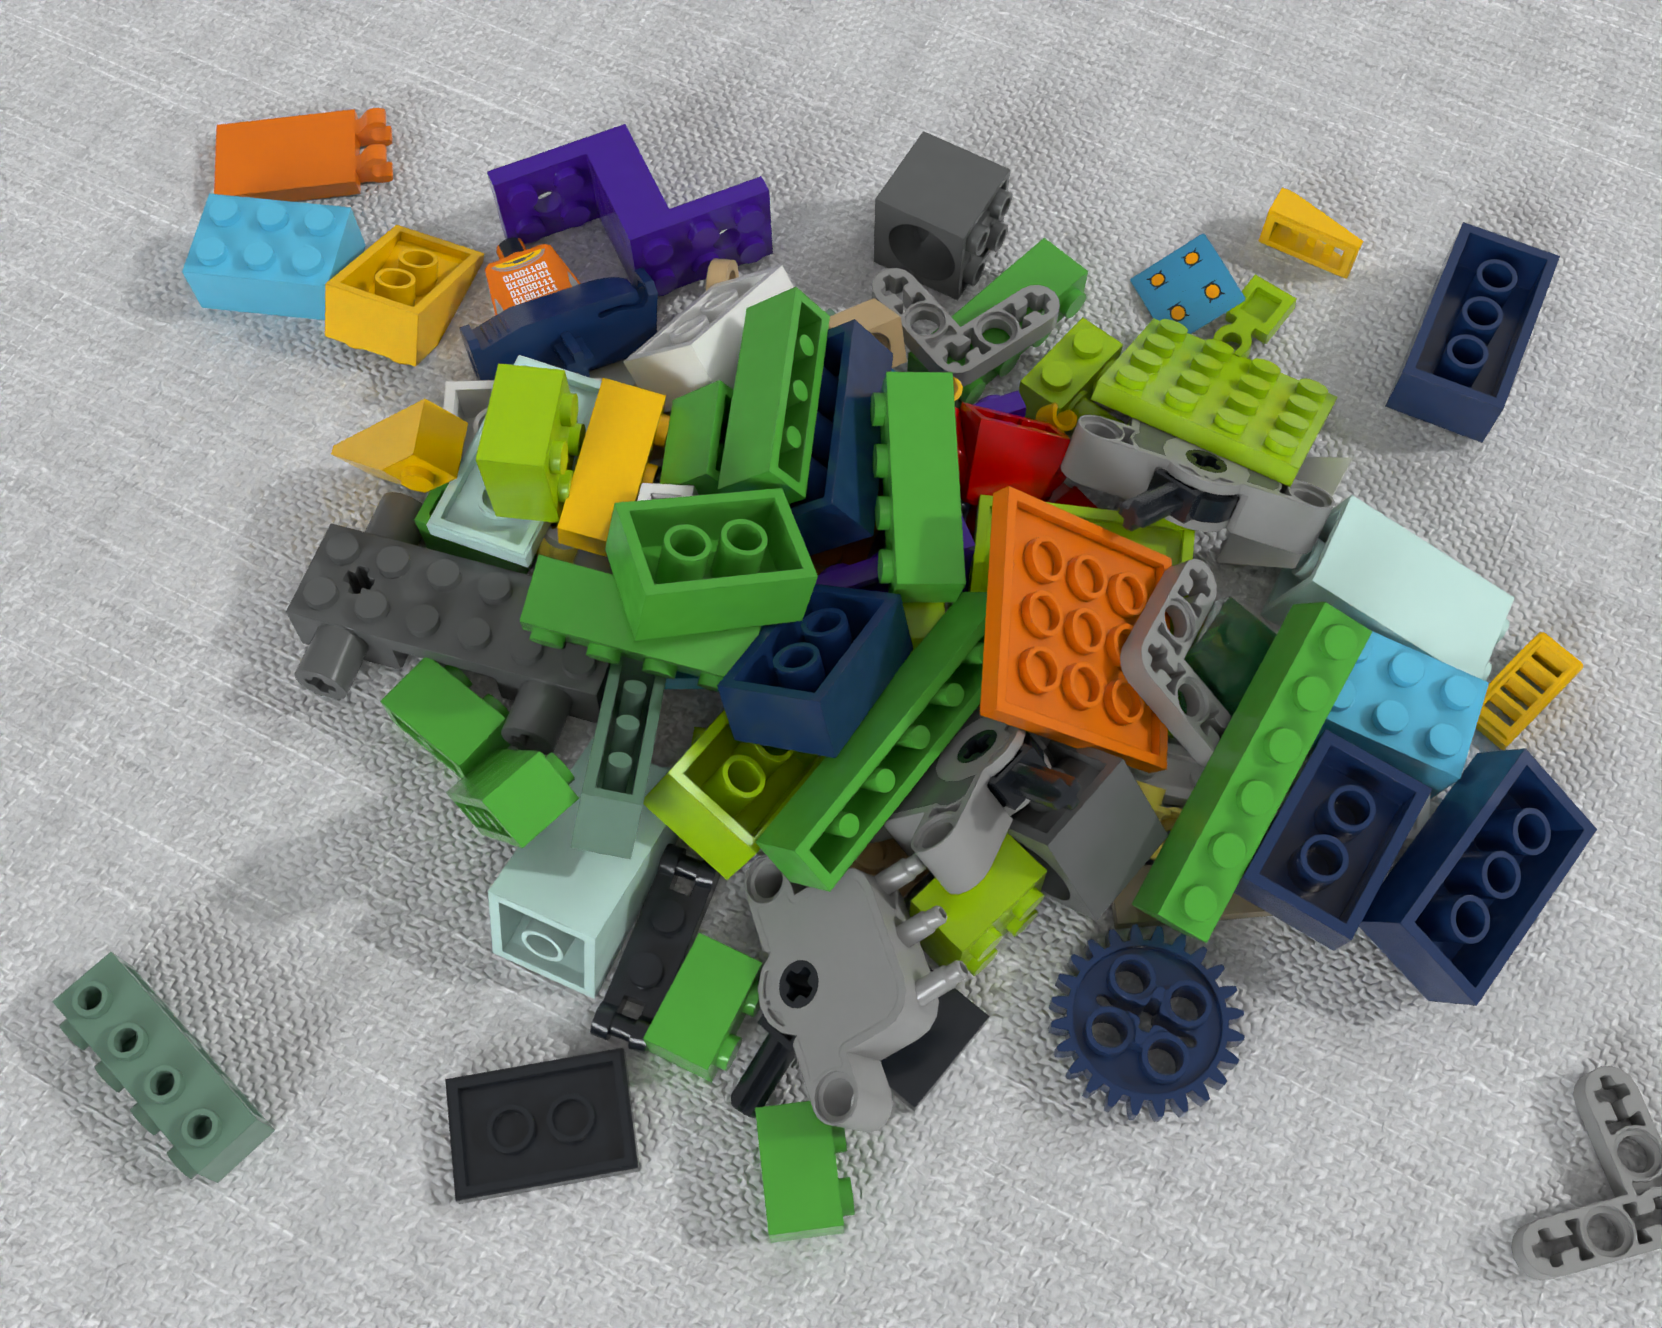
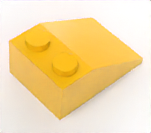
(400, 294)

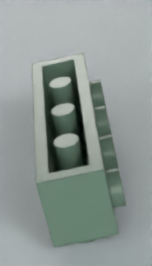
(162, 1068)

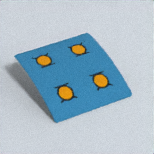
(1189, 286)

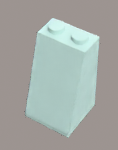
(1396, 589)
(571, 907)

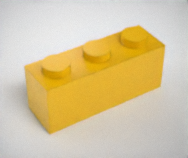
(612, 462)

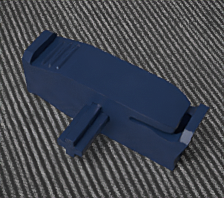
(569, 328)

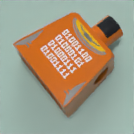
(525, 274)

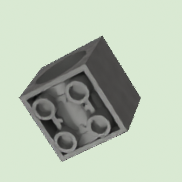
(942, 215)
(1099, 842)

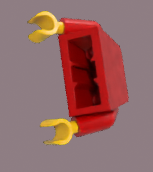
(1009, 451)

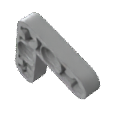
(954, 340)
(1156, 663)
(1634, 1191)

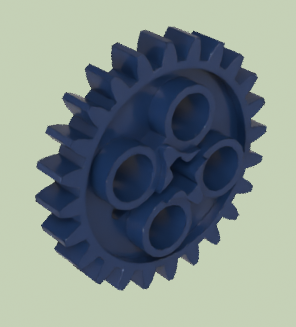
(1125, 1069)

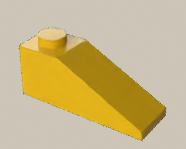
(410, 448)

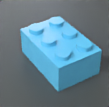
(269, 255)
(1409, 711)

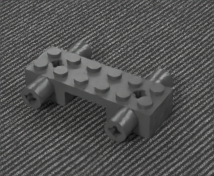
(389, 599)

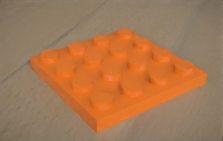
(1057, 626)

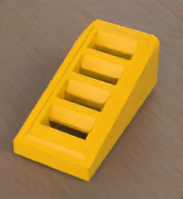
(1299, 228)
(1544, 664)

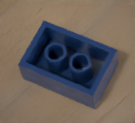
(817, 677)
(1332, 840)

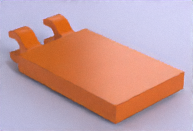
(303, 155)

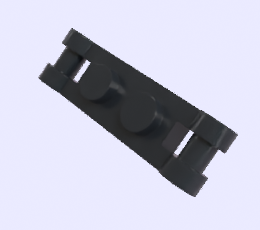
(656, 947)

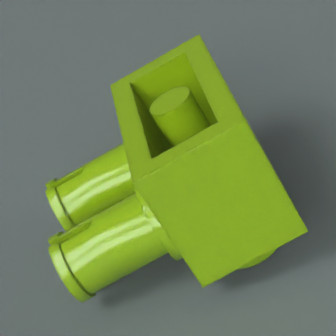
(1071, 372)

